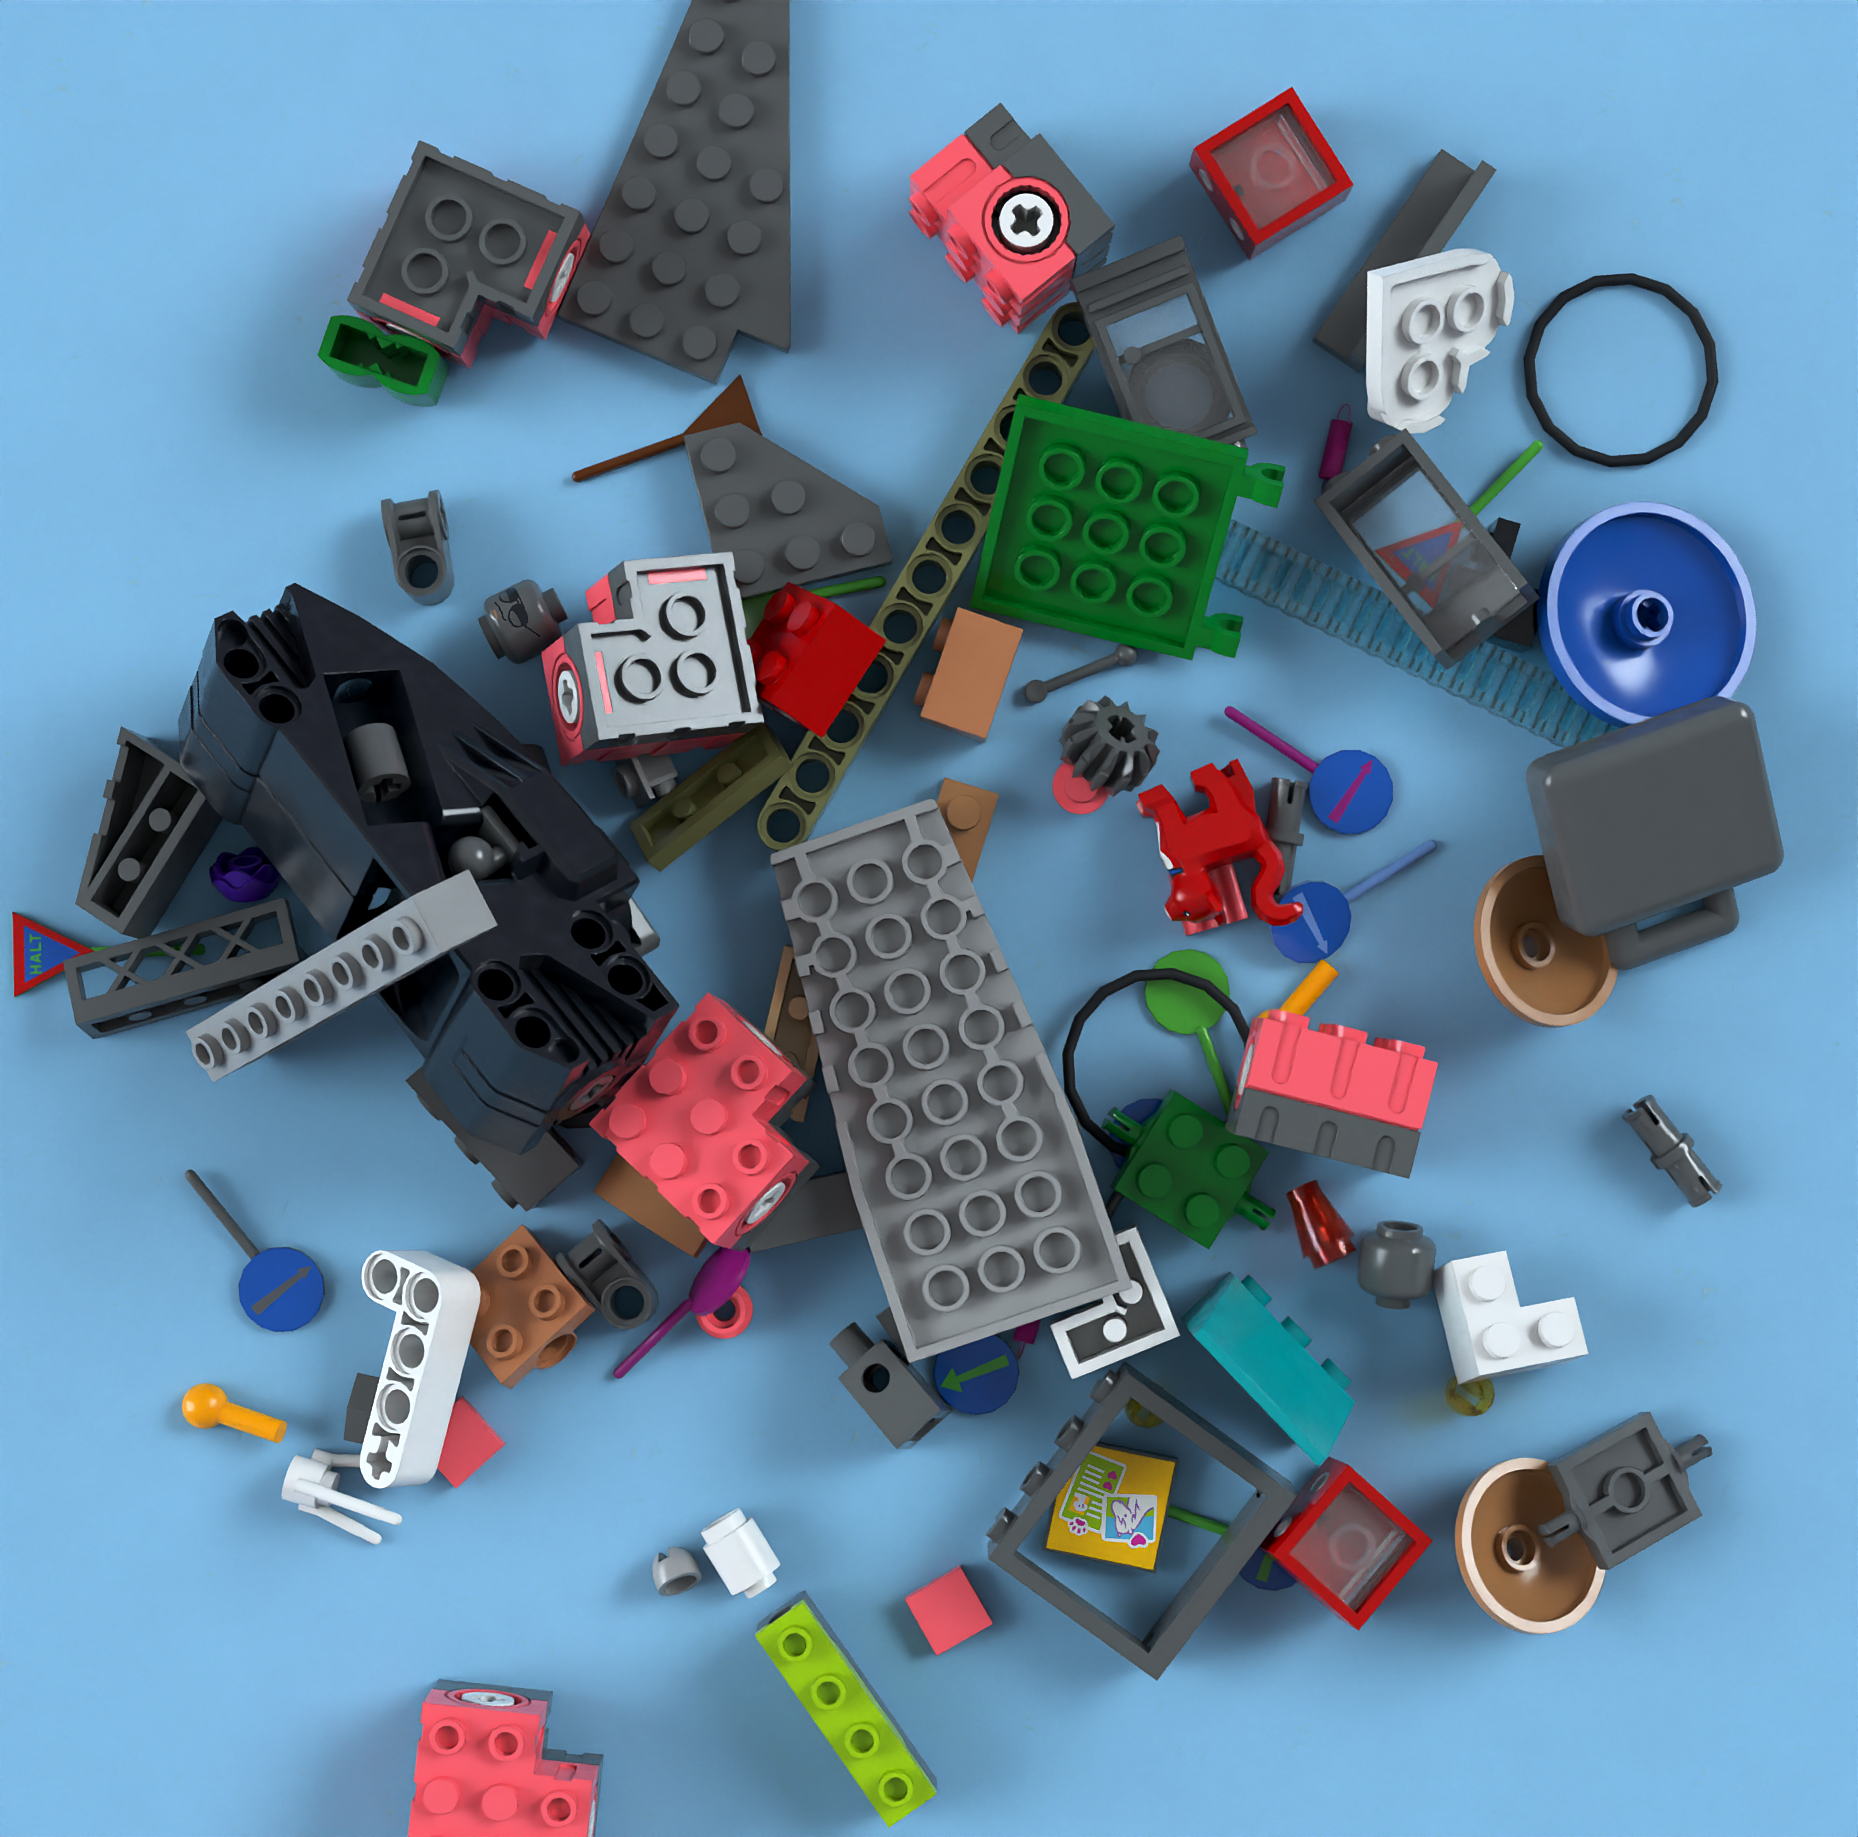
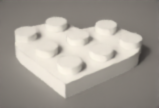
(1426, 330)

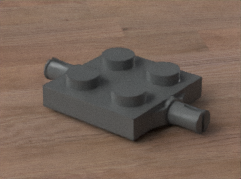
(1624, 1490)

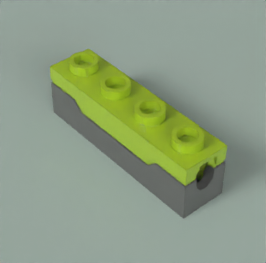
(846, 1709)

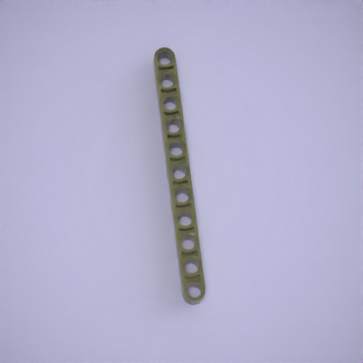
(905, 599)

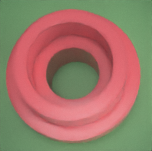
(731, 1327)

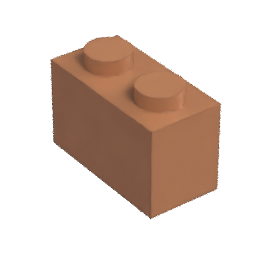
(969, 673)

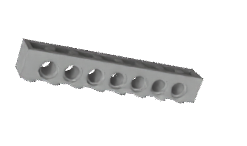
(342, 975)

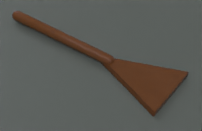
(728, 408)

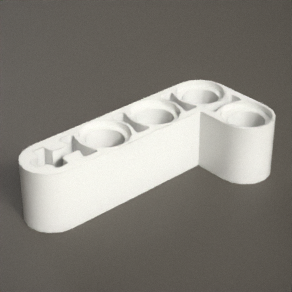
(422, 1363)

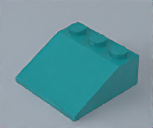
(1272, 1363)

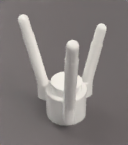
(315, 1489)

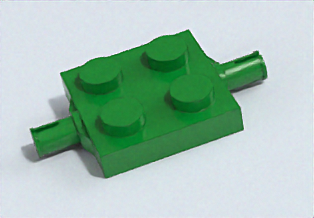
(1188, 1169)

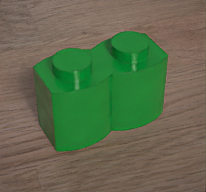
(369, 359)

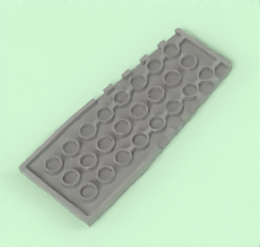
(941, 1089)

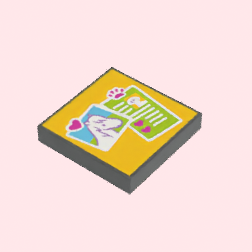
(1114, 1508)

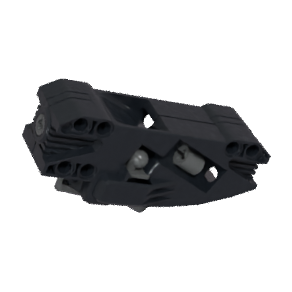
(386, 774)

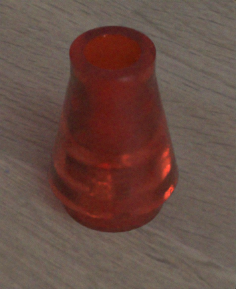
(1319, 1226)

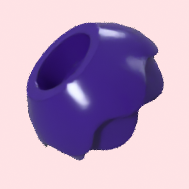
(244, 876)

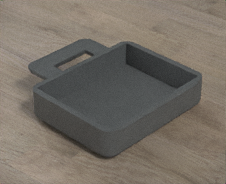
(1654, 824)

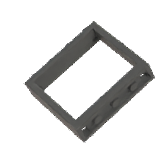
(1211, 1577)

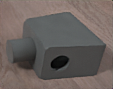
(906, 1406)

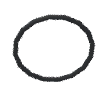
(1614, 280)
(1091, 1006)

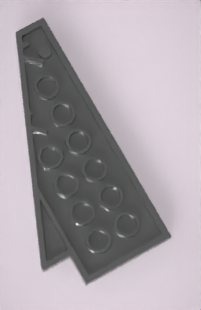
(702, 201)

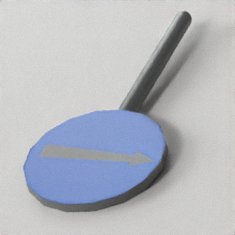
(278, 1286)

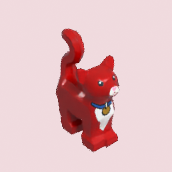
(1212, 839)

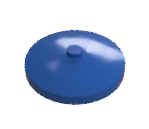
(1645, 613)

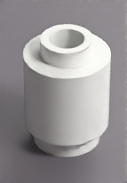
(740, 1553)

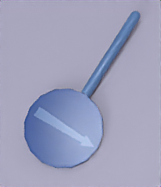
(1327, 912)

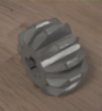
(1109, 746)

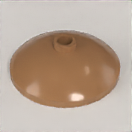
(1558, 972)
(1538, 1585)

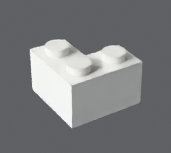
(1120, 1322)
(1491, 1331)

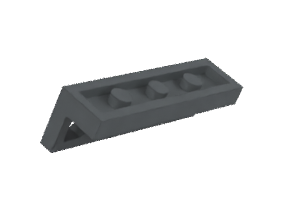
(1416, 232)
(186, 990)

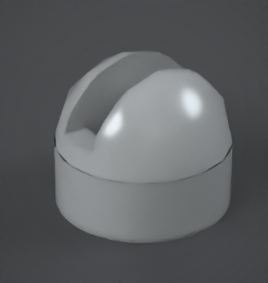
(676, 1572)

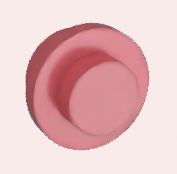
(1075, 793)

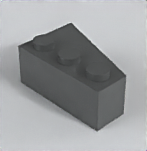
(146, 838)
(518, 1178)

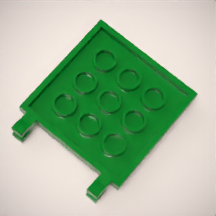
(1115, 528)

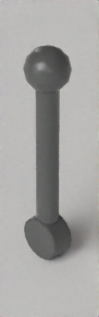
(1037, 691)

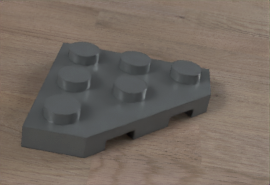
(780, 513)

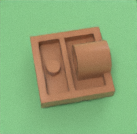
(525, 1309)

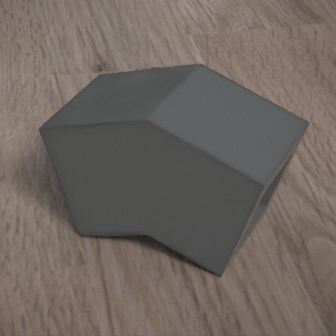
(360, 1407)

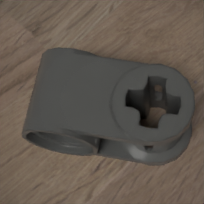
(416, 536)
(607, 1274)

